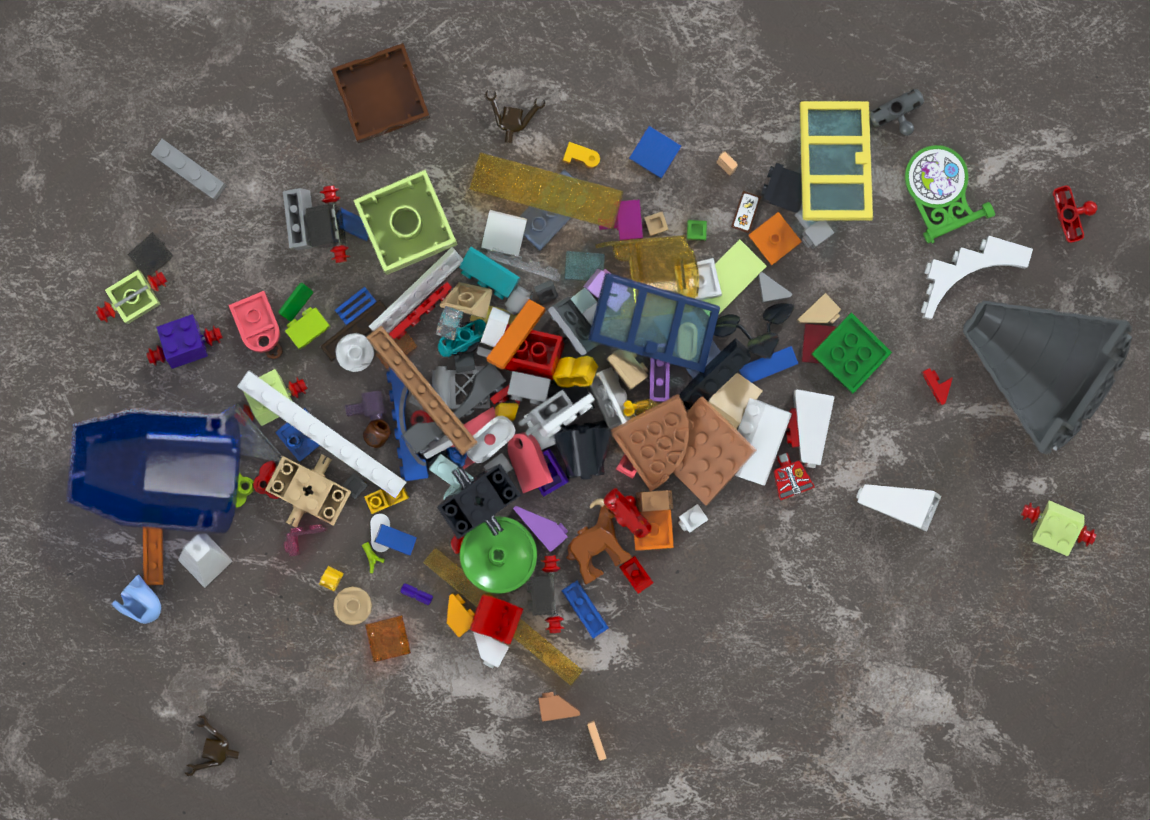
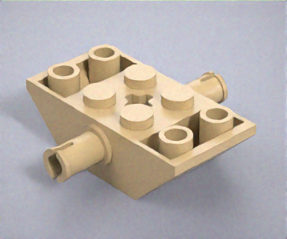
(290, 484)

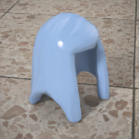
(139, 602)

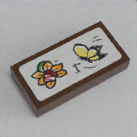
(746, 212)

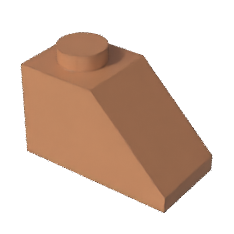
(556, 707)

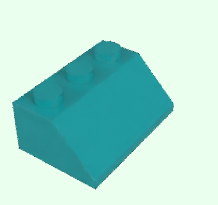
(488, 273)

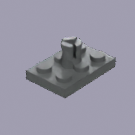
(573, 326)

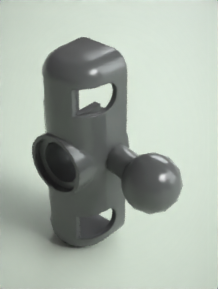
(906, 102)

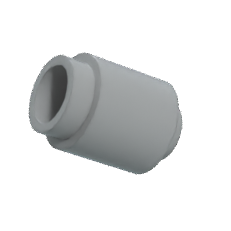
(517, 300)

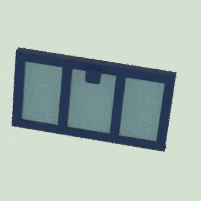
(654, 322)

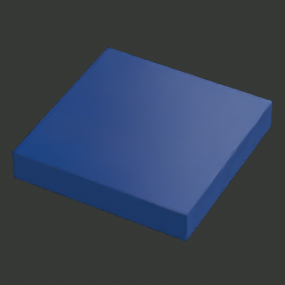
(655, 152)

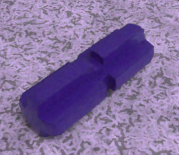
(414, 593)

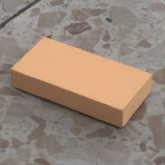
(596, 740)

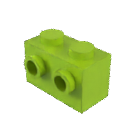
(307, 328)

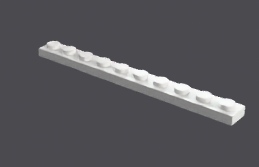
(321, 434)

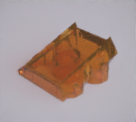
(387, 638)

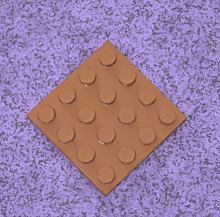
(712, 452)

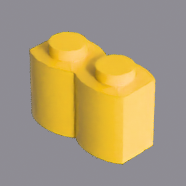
(575, 371)

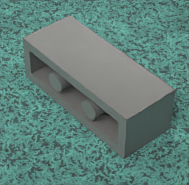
(295, 209)

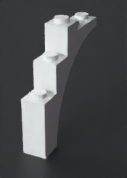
(944, 275)

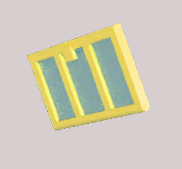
(836, 160)

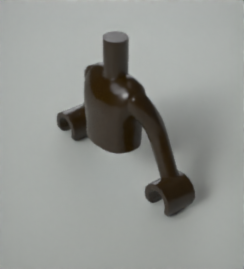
(512, 117)
(215, 750)

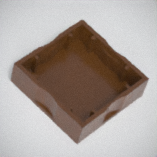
(380, 93)

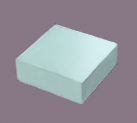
(583, 300)

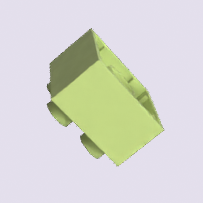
(405, 222)

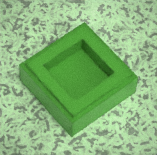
(696, 230)

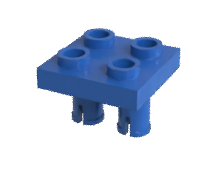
(296, 441)

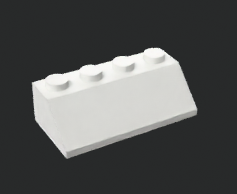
(764, 429)

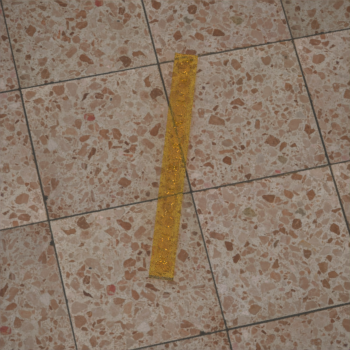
(524, 633)

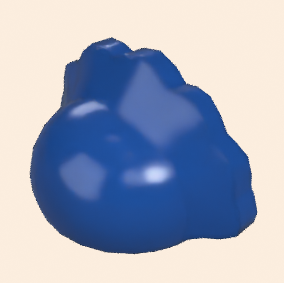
(456, 456)

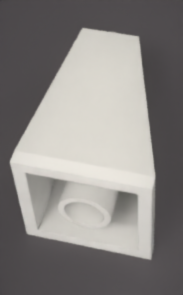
(813, 419)
(904, 504)
(204, 559)

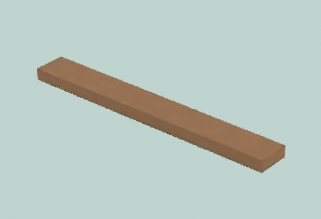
(421, 390)

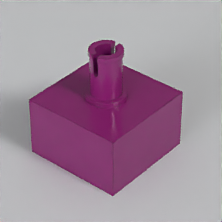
(628, 221)

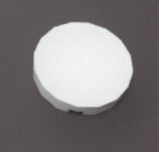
(354, 352)

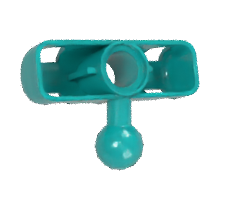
(463, 339)

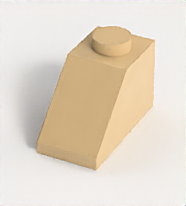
(821, 312)

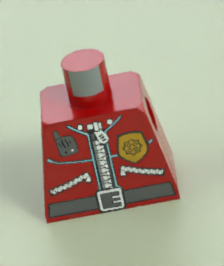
(791, 478)

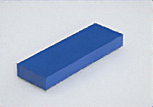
(764, 367)
(585, 609)

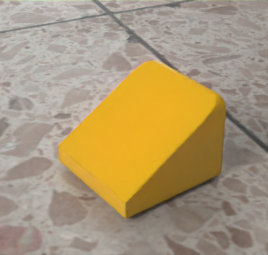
(506, 409)

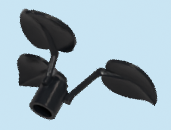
(763, 344)

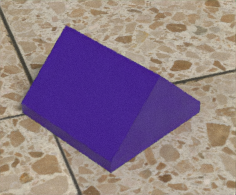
(556, 472)

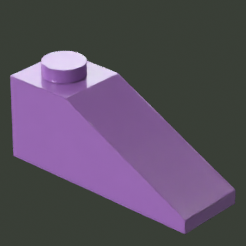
(546, 530)

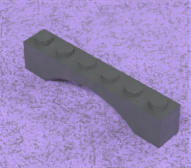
(483, 384)

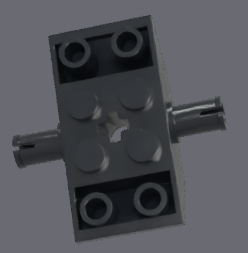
(493, 489)

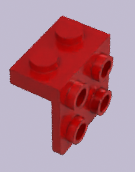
(496, 619)

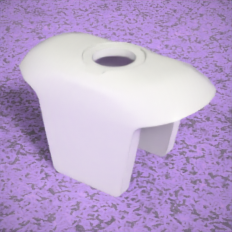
(503, 431)

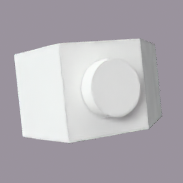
(490, 650)

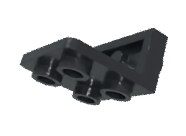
(783, 188)

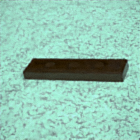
(359, 325)

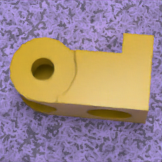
(581, 154)
(331, 578)

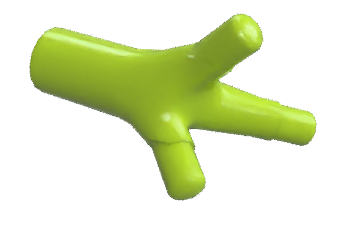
(372, 557)

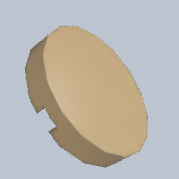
(352, 605)

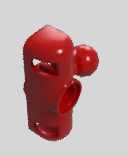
(1069, 226)
(627, 513)

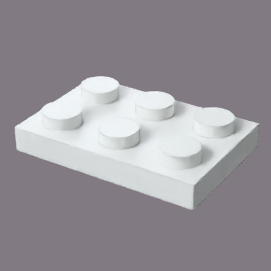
(567, 416)

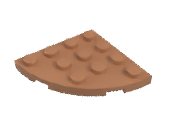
(655, 441)

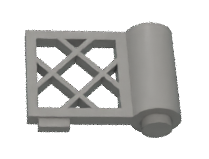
(444, 384)

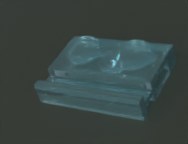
(582, 265)

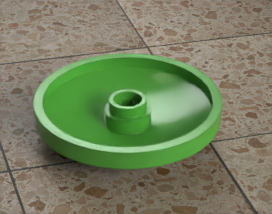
(499, 561)

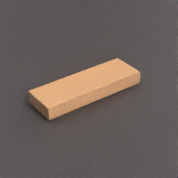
(727, 163)

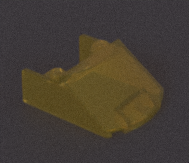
(660, 262)

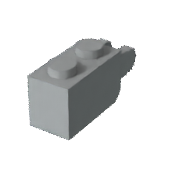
(547, 412)

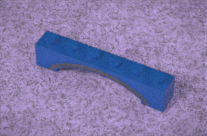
(413, 465)

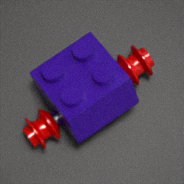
(182, 342)

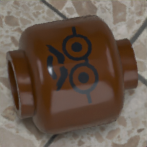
(376, 433)

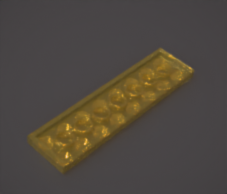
(546, 190)

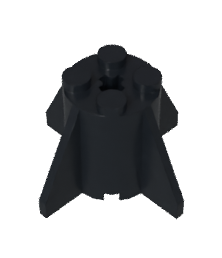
(584, 448)

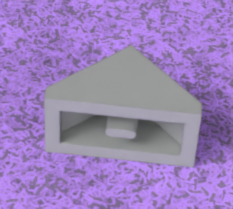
(771, 290)

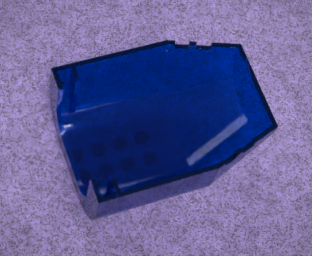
(157, 469)

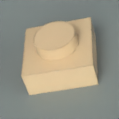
(656, 223)

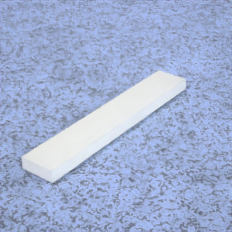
(418, 291)

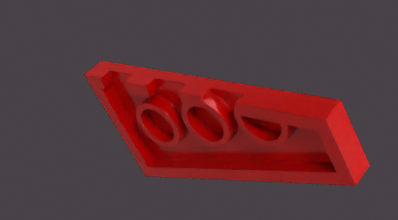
(427, 306)

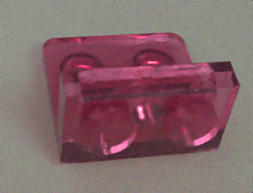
(292, 545)

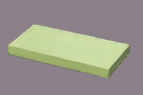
(735, 272)

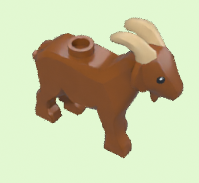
(595, 540)

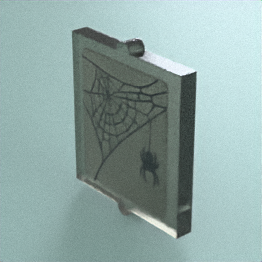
(150, 254)

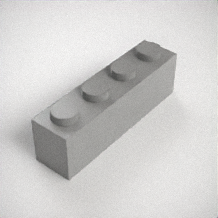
(188, 169)

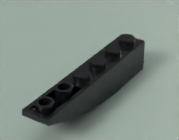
(716, 373)

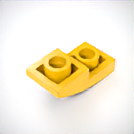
(381, 499)

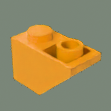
(458, 616)

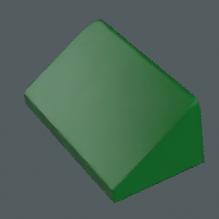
(295, 302)

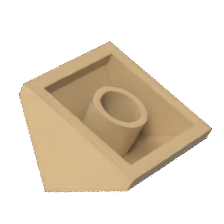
(469, 299)

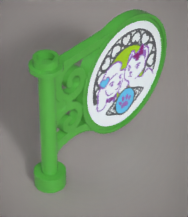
(938, 180)

